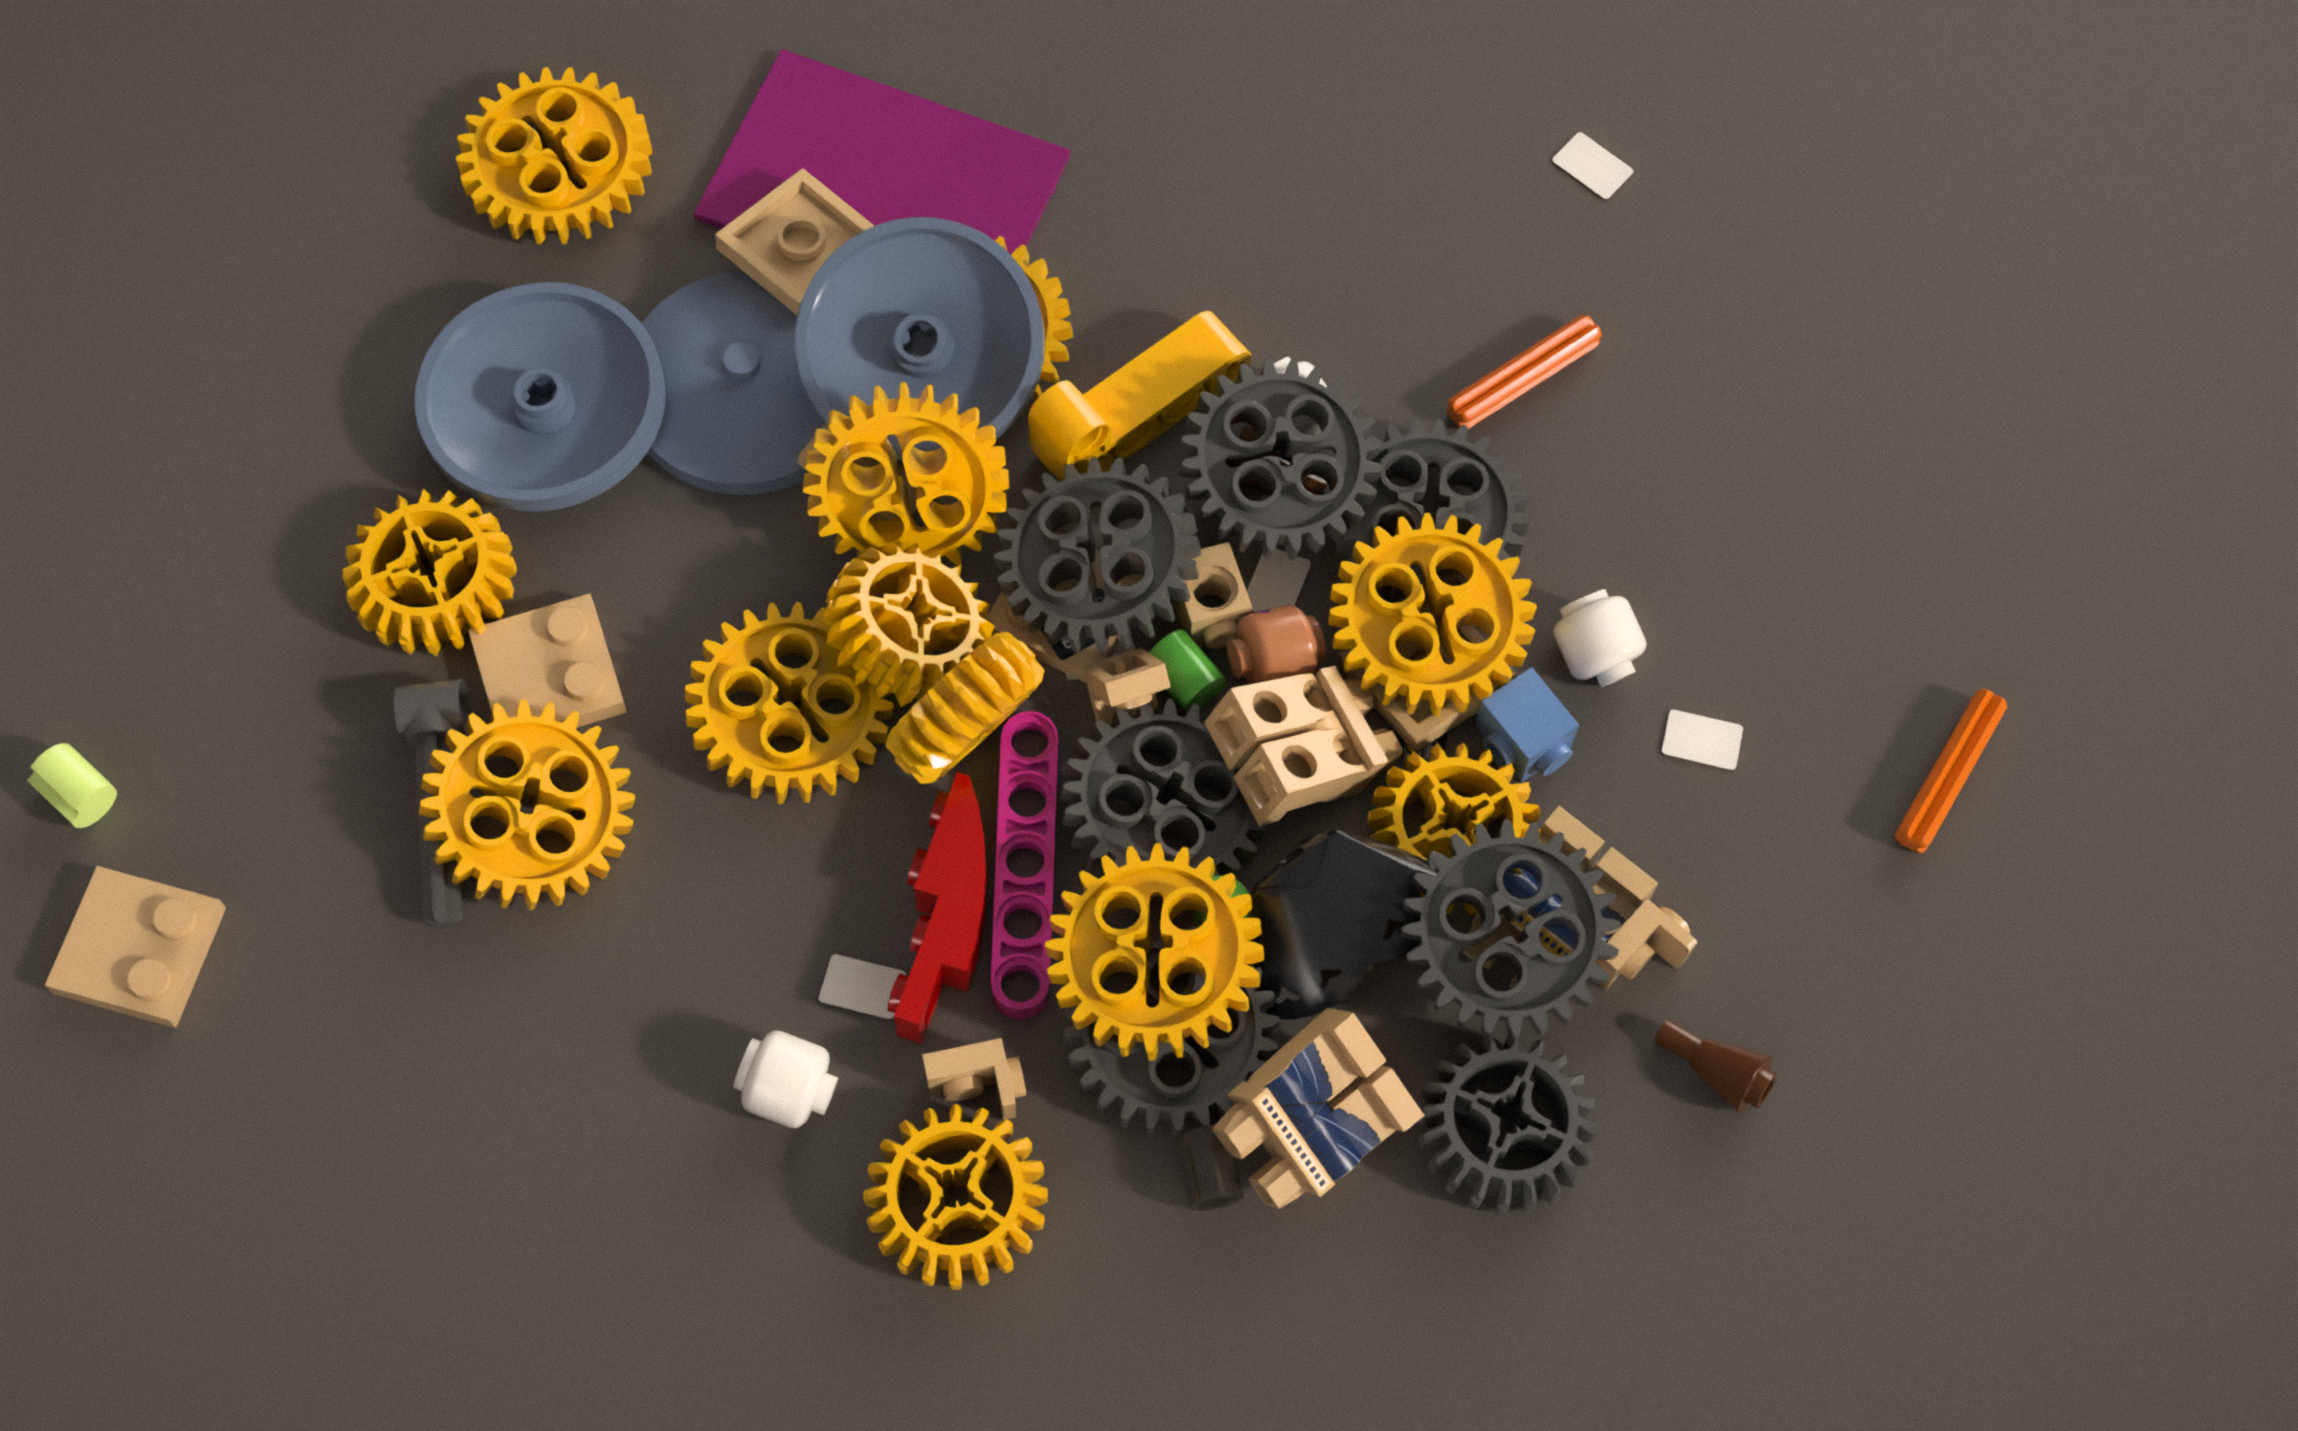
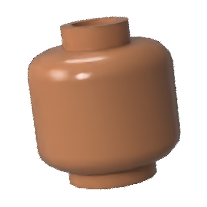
(1276, 645)

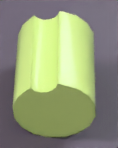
(72, 785)

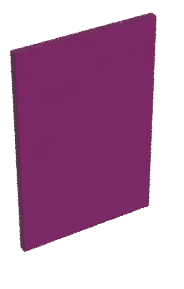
(883, 154)

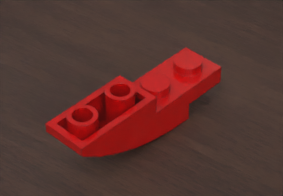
(952, 889)

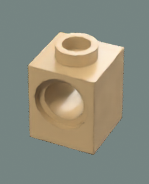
(1220, 578)

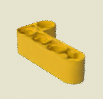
(1135, 400)

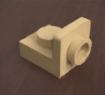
(1125, 683)
(1642, 935)
(965, 1069)

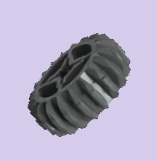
(1531, 1130)

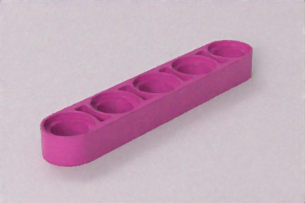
(1032, 892)

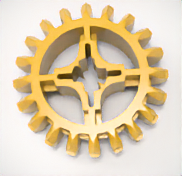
(380, 583)
(920, 612)
(964, 707)
(1434, 785)
(942, 1220)

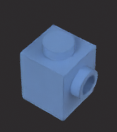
(1526, 727)

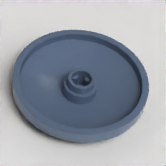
(921, 309)
(731, 388)
(540, 396)

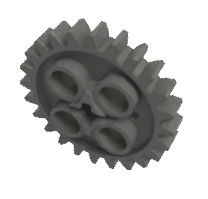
(1409, 456)
(1290, 511)
(1156, 548)
(1191, 761)
(1543, 979)
(1134, 1079)

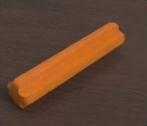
(1524, 371)
(1950, 771)

